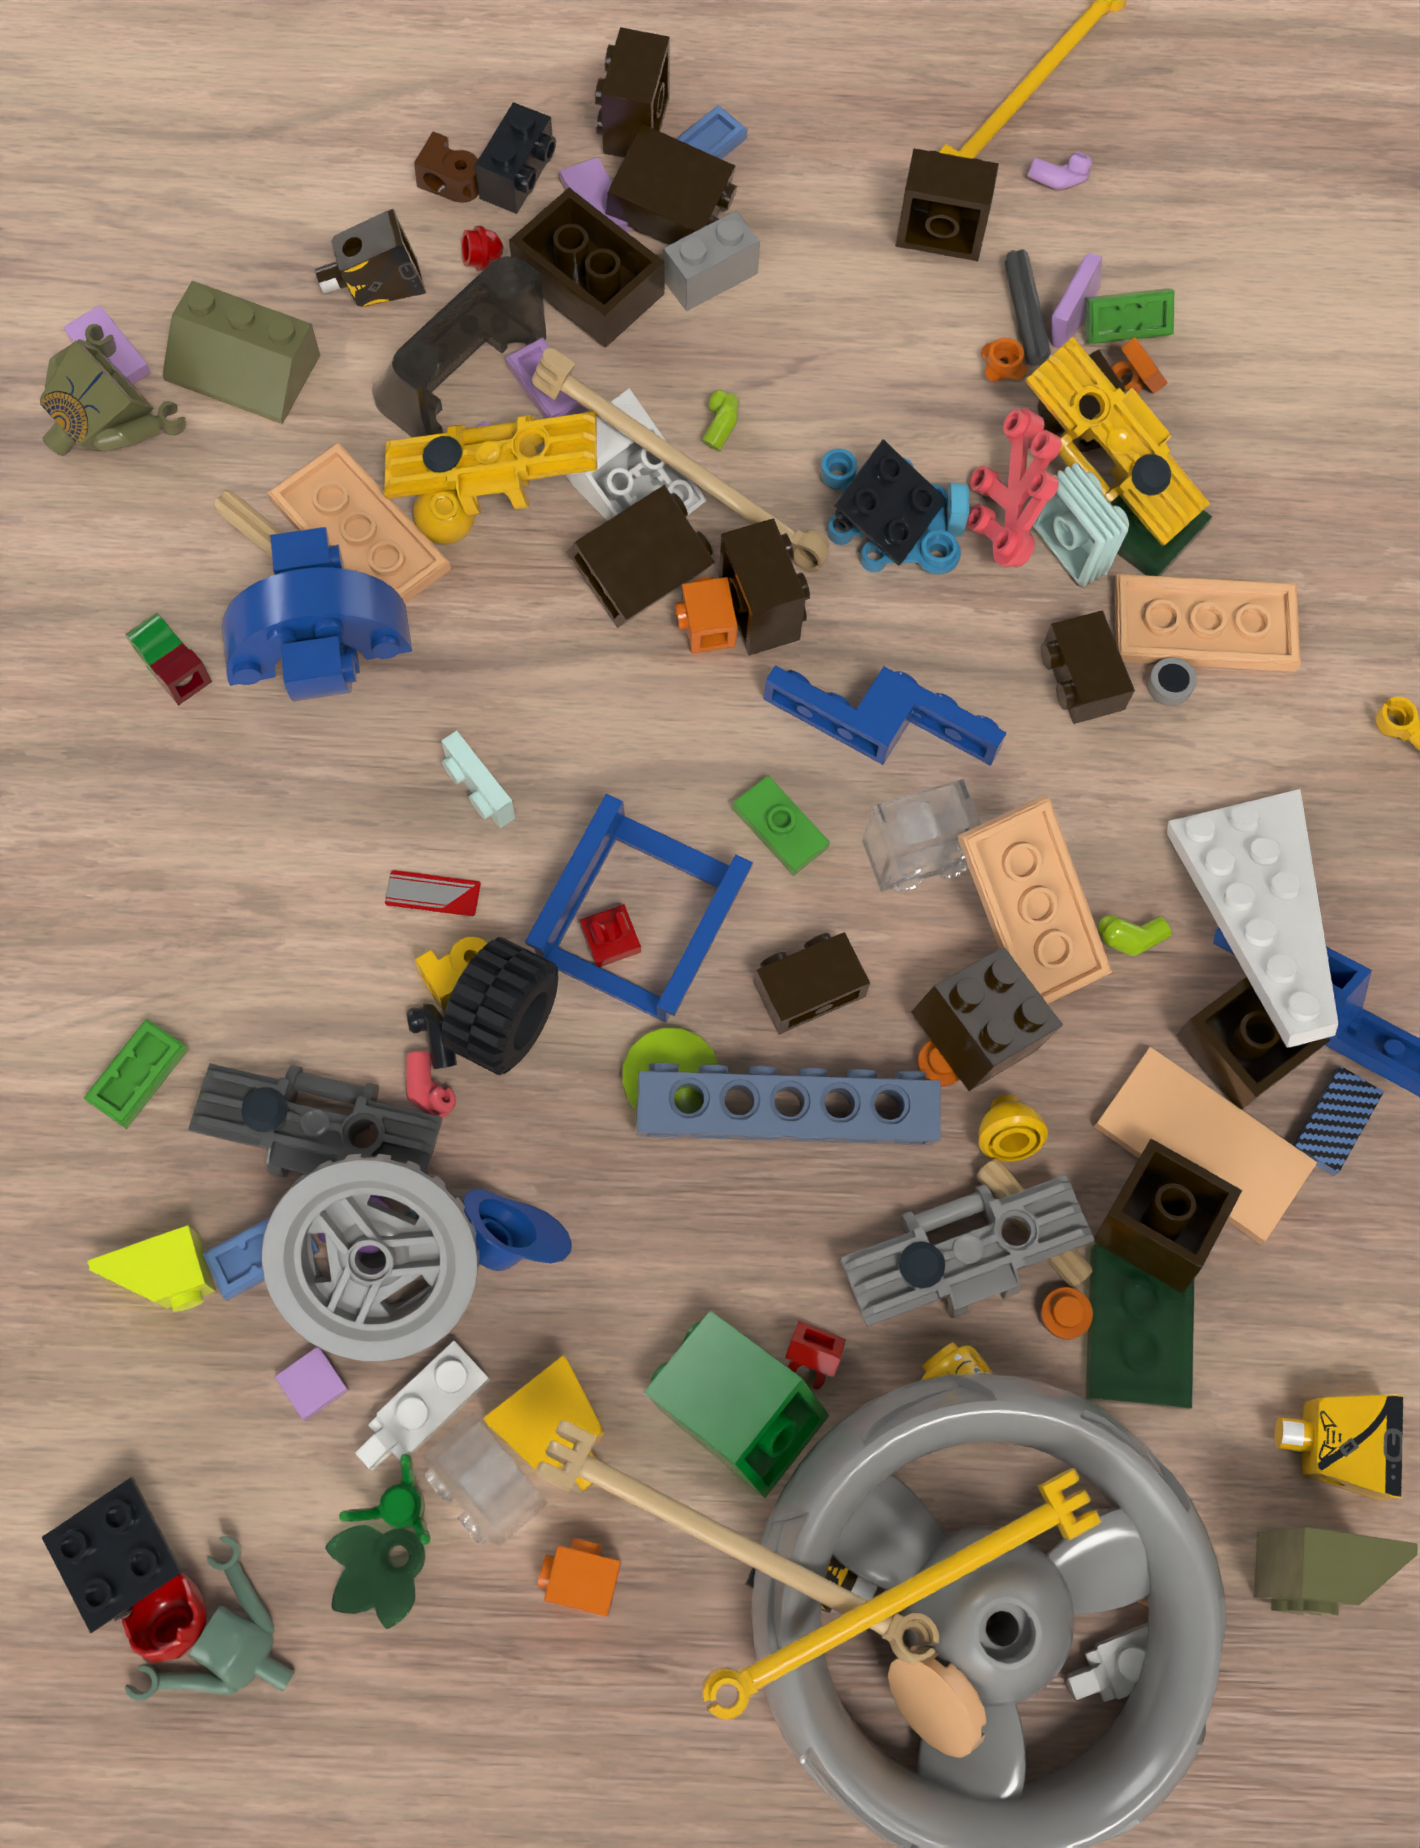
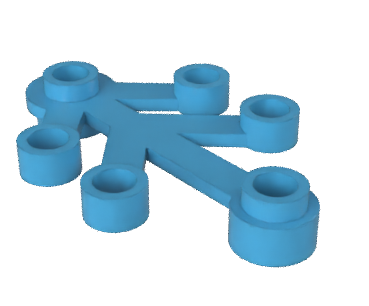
(934, 539)

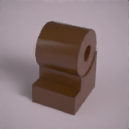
(446, 170)

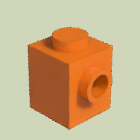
(707, 614)
(580, 1577)

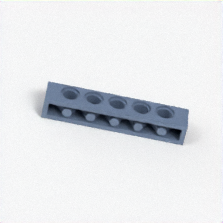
(915, 1124)

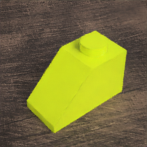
(161, 1269)

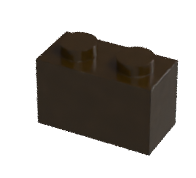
(1087, 667)
(810, 981)

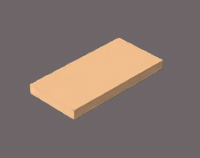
(367, 526)
(1207, 622)
(1035, 898)
(1204, 1127)

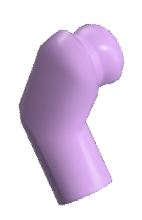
(1061, 176)

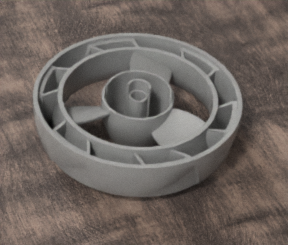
(874, 1525)

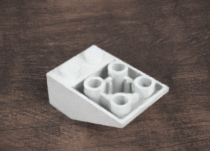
(628, 470)

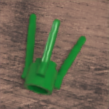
(399, 1506)

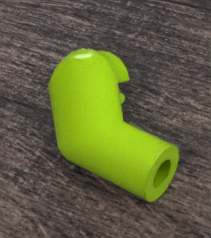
(725, 420)
(1131, 938)

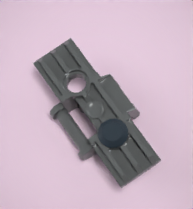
(299, 1137)

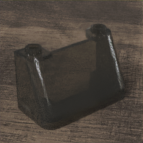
(494, 308)

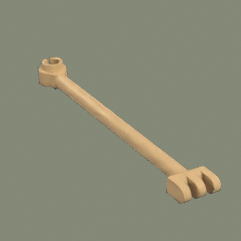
(555, 376)
(579, 1463)

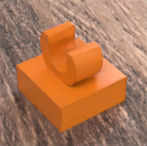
(1141, 367)

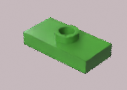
(1129, 315)
(780, 825)
(136, 1073)

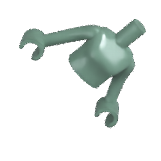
(228, 1645)

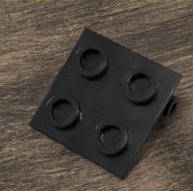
(889, 503)
(111, 1555)

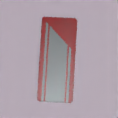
(432, 893)

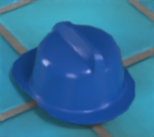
(514, 1231)

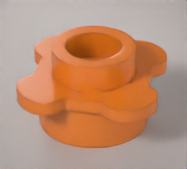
(1004, 350)

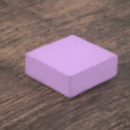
(311, 1383)

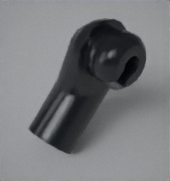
(430, 1020)

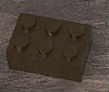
(590, 266)

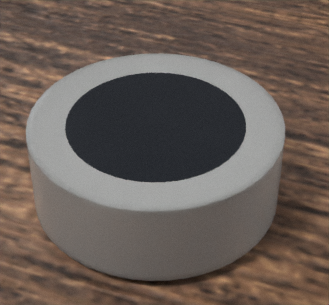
(1172, 681)

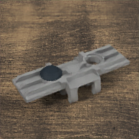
(969, 1267)

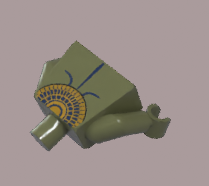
(97, 402)

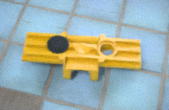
(1128, 432)
(491, 458)

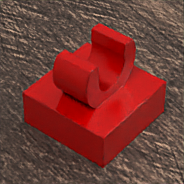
(610, 936)
(815, 1350)

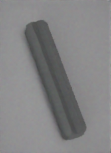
(1027, 307)

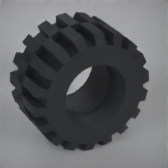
(499, 1005)

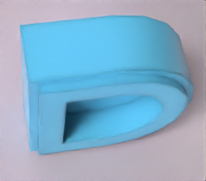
(957, 508)

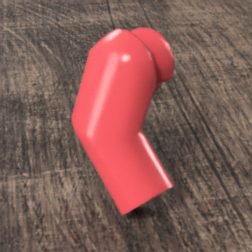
(422, 1090)

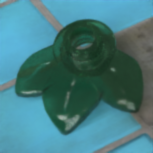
(371, 1577)

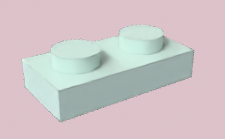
(487, 794)

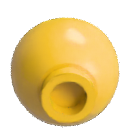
(442, 517)
(1011, 1130)

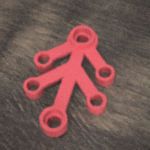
(1013, 542)

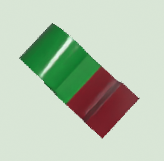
(168, 658)

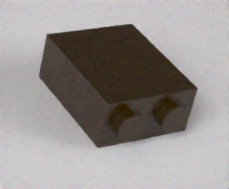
(669, 187)
(641, 555)

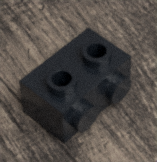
(515, 157)

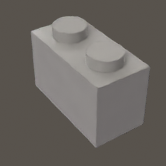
(711, 260)

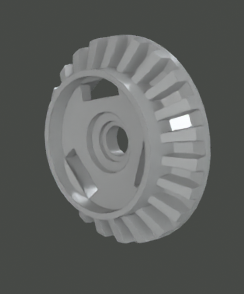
(349, 1309)

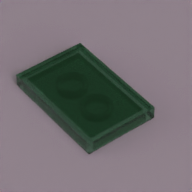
(1138, 1336)

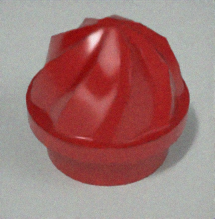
(480, 247)

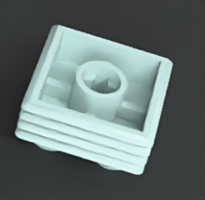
(1082, 525)

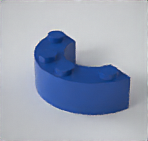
(309, 607)
(317, 665)

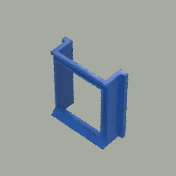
(580, 873)

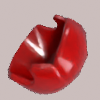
(167, 1621)

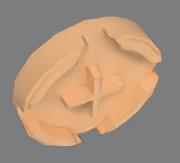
(938, 1704)

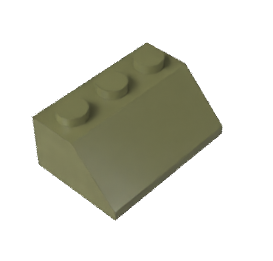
(239, 352)
(1324, 1569)

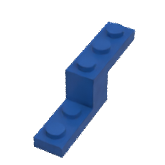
(884, 714)
(1360, 1033)

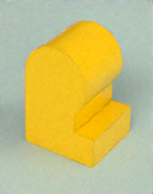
(442, 974)

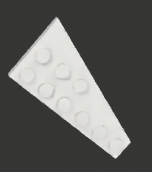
(1263, 894)

